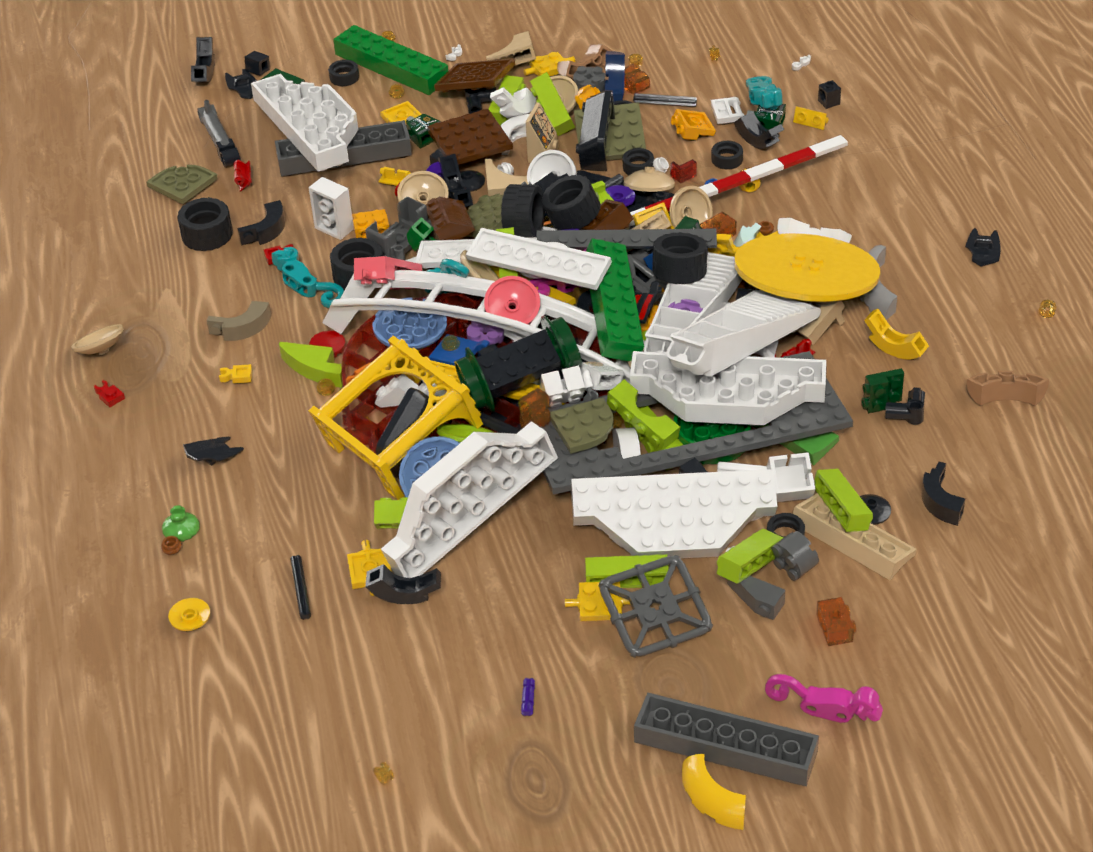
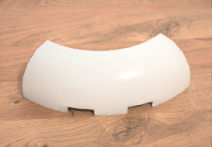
(790, 225)

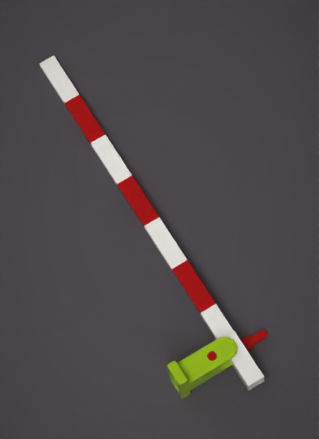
(747, 175)

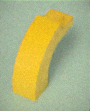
(892, 342)

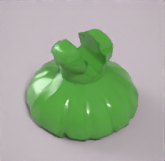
(180, 524)

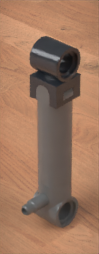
(225, 146)

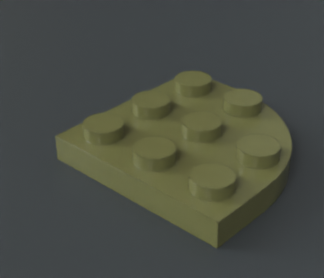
(182, 182)
(583, 424)

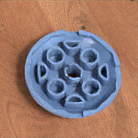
(415, 328)
(422, 458)

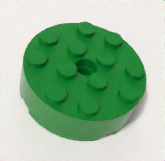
(700, 431)

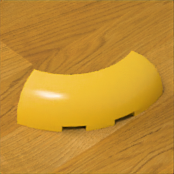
(709, 796)

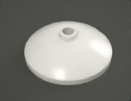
(548, 162)

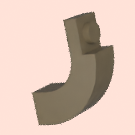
(242, 326)

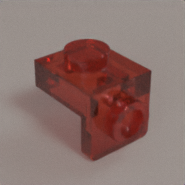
(683, 172)

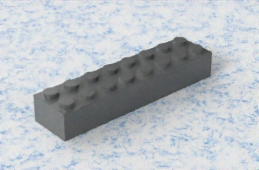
(368, 145)
(726, 739)

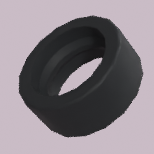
(343, 66)
(727, 147)
(637, 154)
(786, 520)

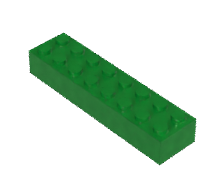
(390, 59)
(616, 304)

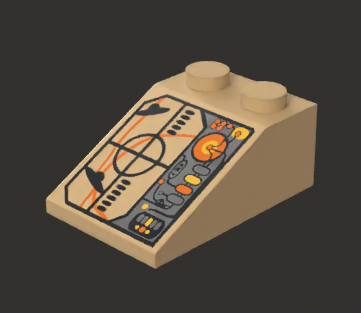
(539, 133)

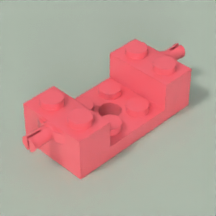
(381, 269)

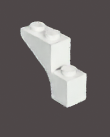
(394, 392)

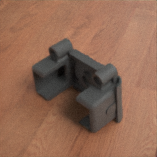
(394, 239)

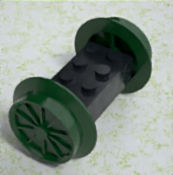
(518, 362)

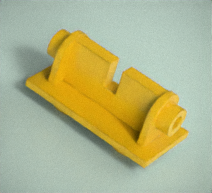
(810, 118)
(390, 177)

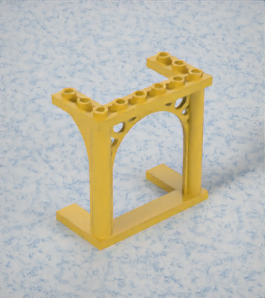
(397, 360)

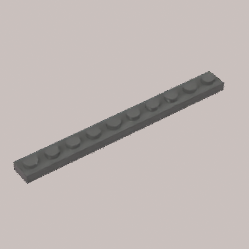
(631, 238)

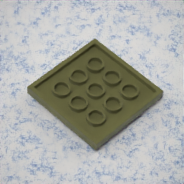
(623, 132)
(486, 214)

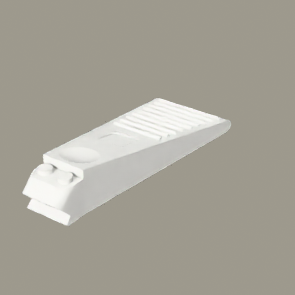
(710, 292)
(737, 332)

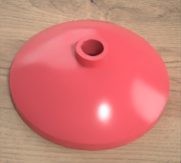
(516, 292)

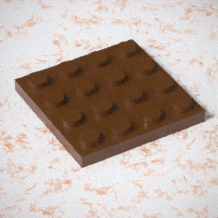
(474, 75)
(470, 136)

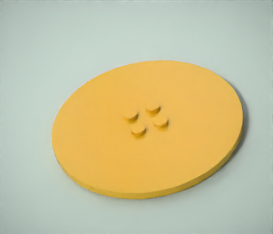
(807, 267)

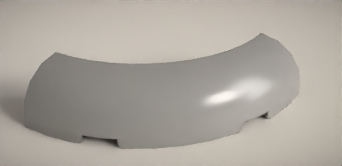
(880, 296)

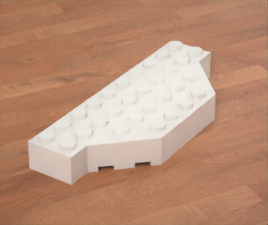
(310, 117)
(743, 393)
(463, 493)
(674, 512)

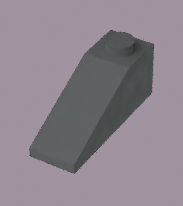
(760, 596)

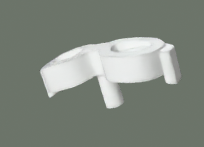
(455, 53)
(803, 62)

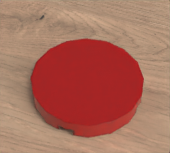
(329, 339)

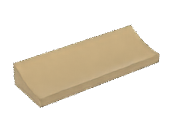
(870, 548)

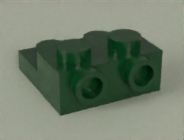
(882, 388)

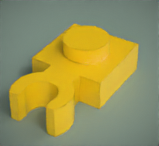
(238, 374)

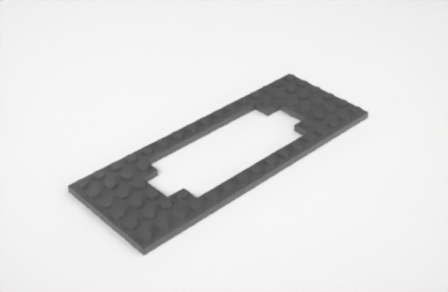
(800, 422)

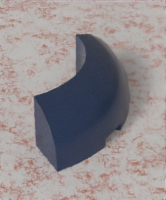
(616, 73)

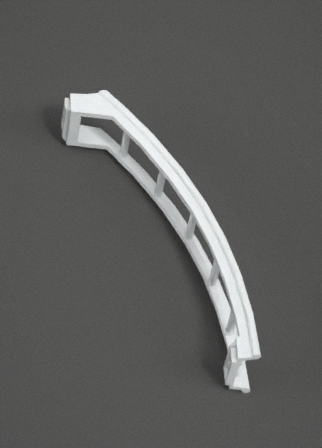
(356, 298)

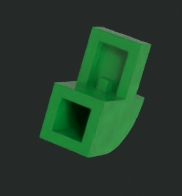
(419, 232)

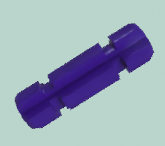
(528, 697)

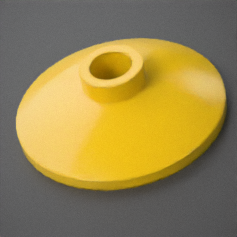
(189, 614)

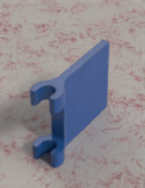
(448, 357)

